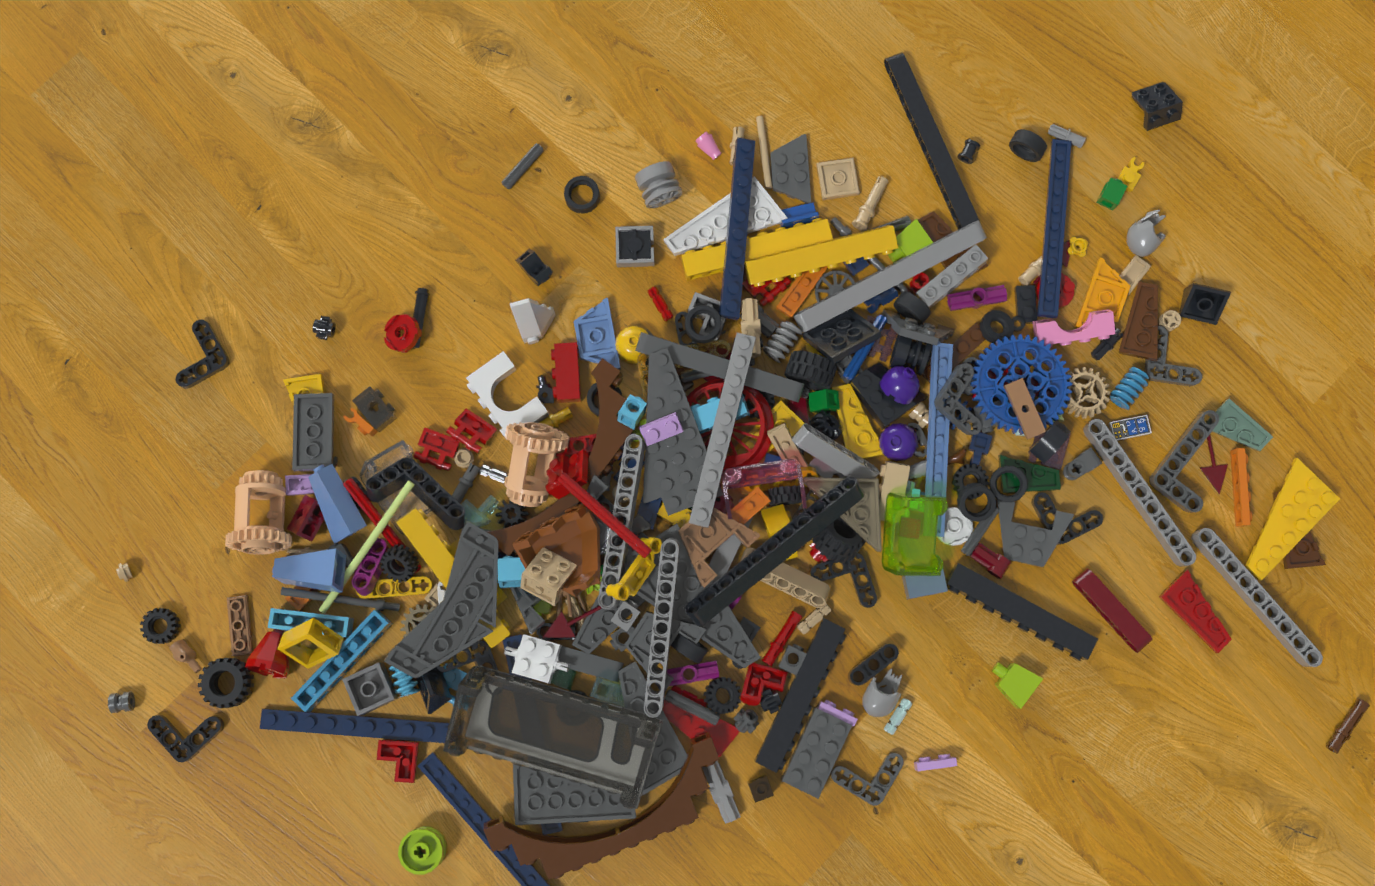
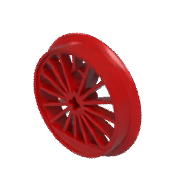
(766, 423)

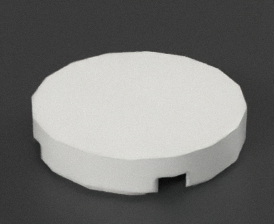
(956, 527)

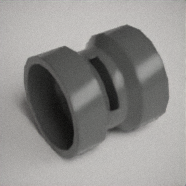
(121, 702)

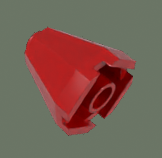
(267, 658)

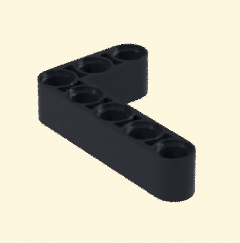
(425, 488)

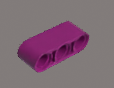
(370, 576)

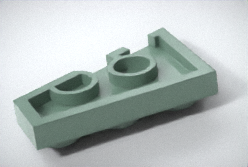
(1240, 427)

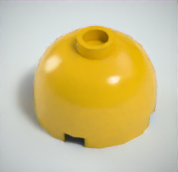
(627, 342)

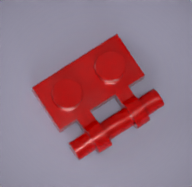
(768, 297)
(475, 427)
(438, 443)

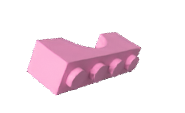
(1098, 324)

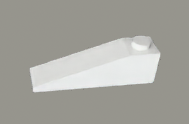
(532, 319)

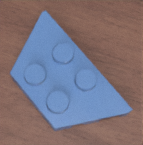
(596, 335)

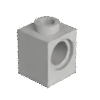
(623, 623)

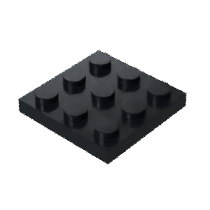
(842, 335)

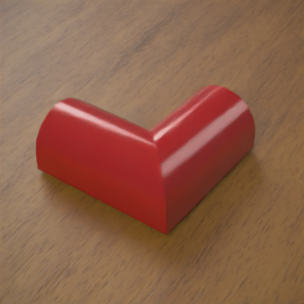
(757, 678)
(405, 756)

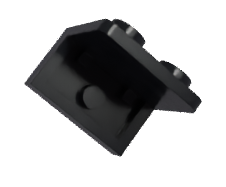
(1159, 105)

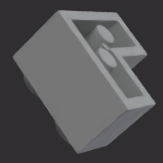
(708, 324)

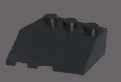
(878, 404)

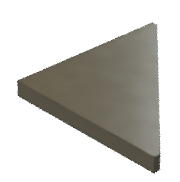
(864, 515)

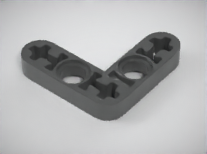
(1160, 366)
(952, 402)
(875, 785)

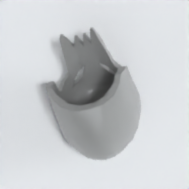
(1142, 236)
(880, 700)

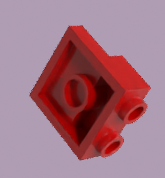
(575, 467)

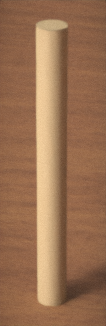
(764, 152)

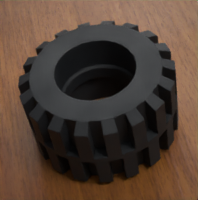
(811, 370)
(838, 542)
(210, 683)

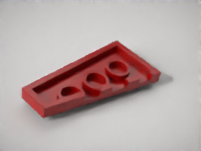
(1189, 604)
(693, 726)

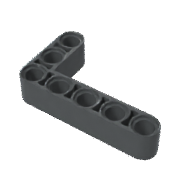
(1181, 460)

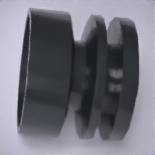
(910, 352)

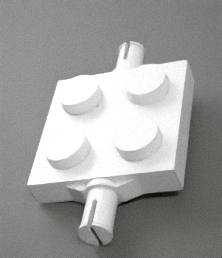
(537, 659)

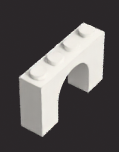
(484, 383)

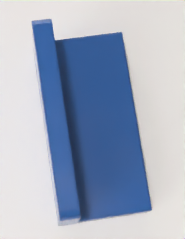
(799, 214)

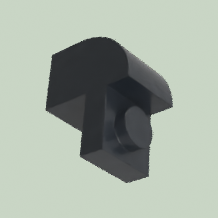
(534, 267)
(1050, 441)

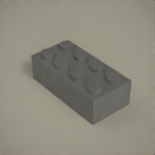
(816, 752)

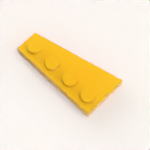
(781, 415)

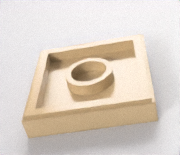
(837, 179)

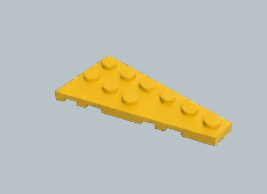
(1294, 513)

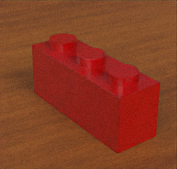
(566, 372)

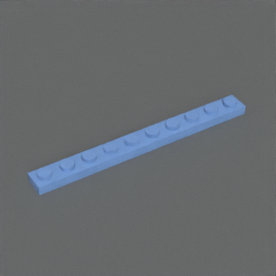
(938, 428)

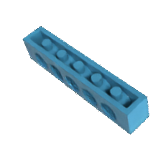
(336, 667)

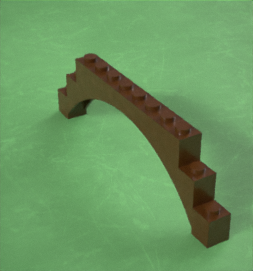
(606, 450)
(571, 853)

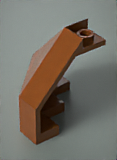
(571, 537)

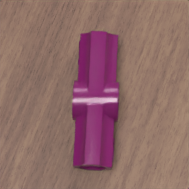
(988, 296)
(702, 671)

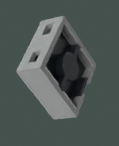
(634, 246)

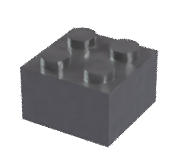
(370, 689)

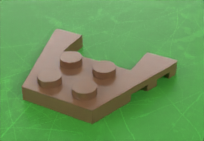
(703, 541)

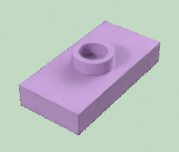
(298, 485)

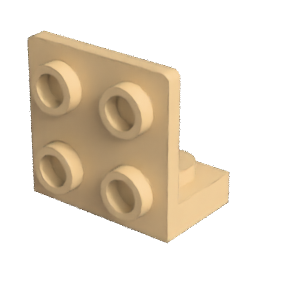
(547, 575)

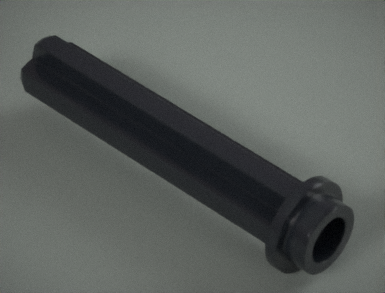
(419, 309)

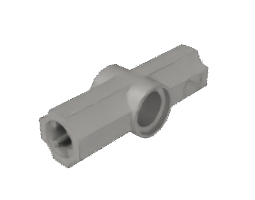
(721, 792)

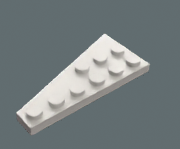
(712, 224)

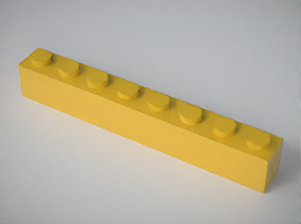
(821, 254)
(711, 259)
(440, 561)

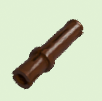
(1347, 726)

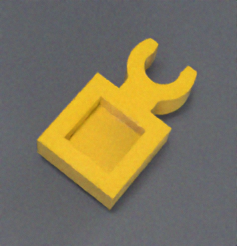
(1129, 175)

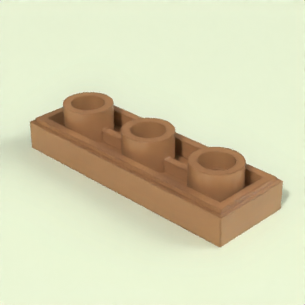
(1029, 420)
(240, 638)

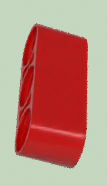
(587, 440)

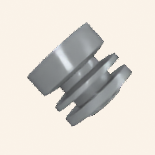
(658, 184)

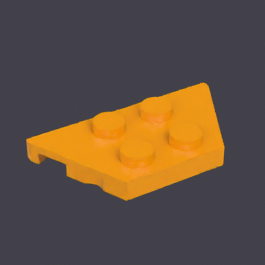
(1104, 292)

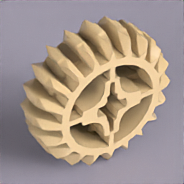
(1098, 400)

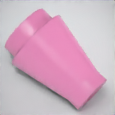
(708, 145)

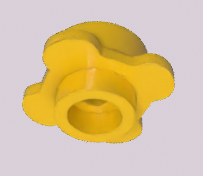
(1082, 243)

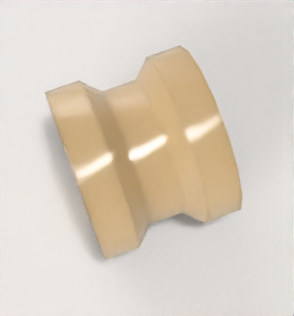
(1173, 319)

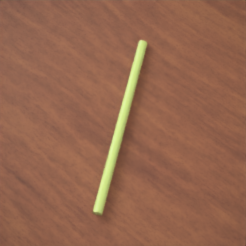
(369, 542)

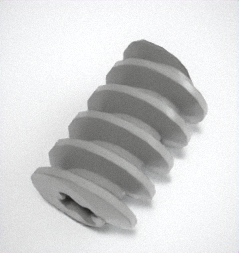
(781, 341)

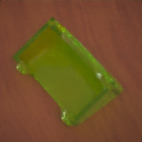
(912, 534)

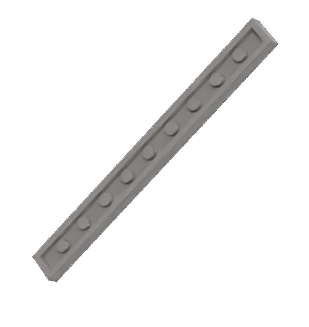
(722, 430)

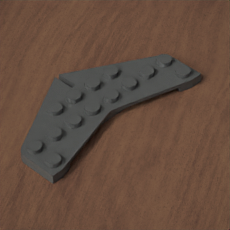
(454, 622)

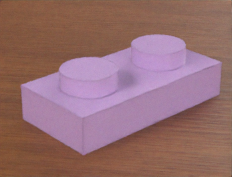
(661, 429)
(845, 715)
(943, 761)

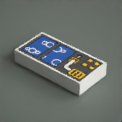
(1130, 427)

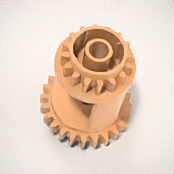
(534, 438)
(259, 539)

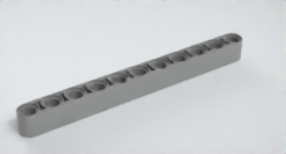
(890, 276)

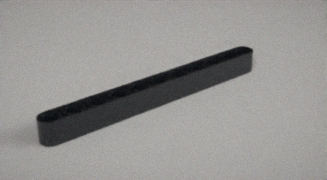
(930, 140)
(774, 551)

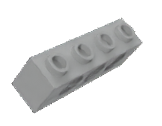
(952, 276)

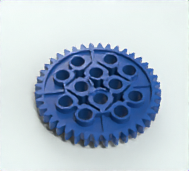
(1014, 351)

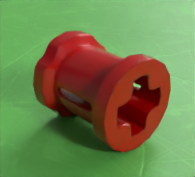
(922, 277)

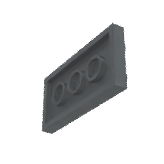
(313, 431)

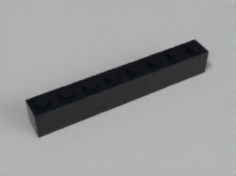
(1021, 611)
(799, 695)

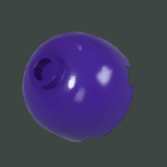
(901, 384)
(898, 442)

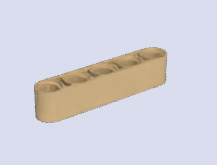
(796, 583)

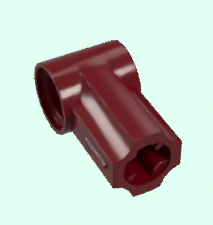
(995, 563)

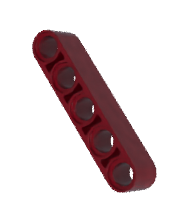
(1112, 610)

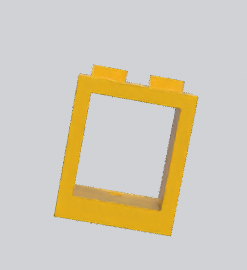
(328, 644)

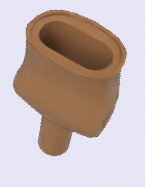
(183, 653)

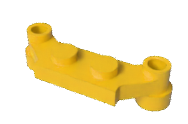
(636, 574)

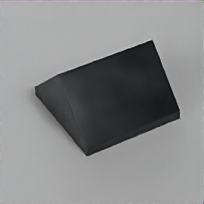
(1203, 303)
(433, 690)

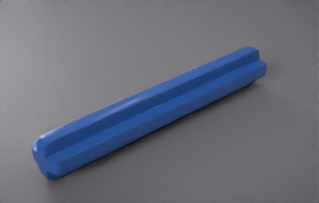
(861, 354)

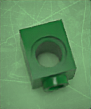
(1111, 193)
(824, 400)

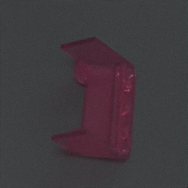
(761, 474)

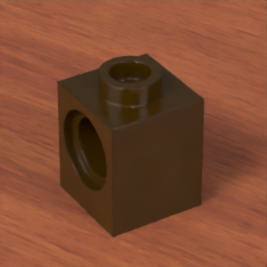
(760, 788)

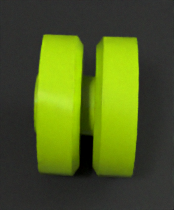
(410, 850)

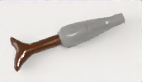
(919, 469)

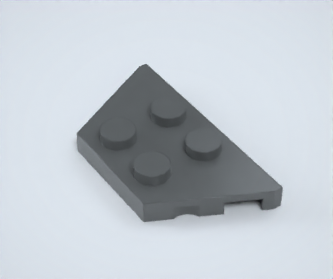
(791, 170)

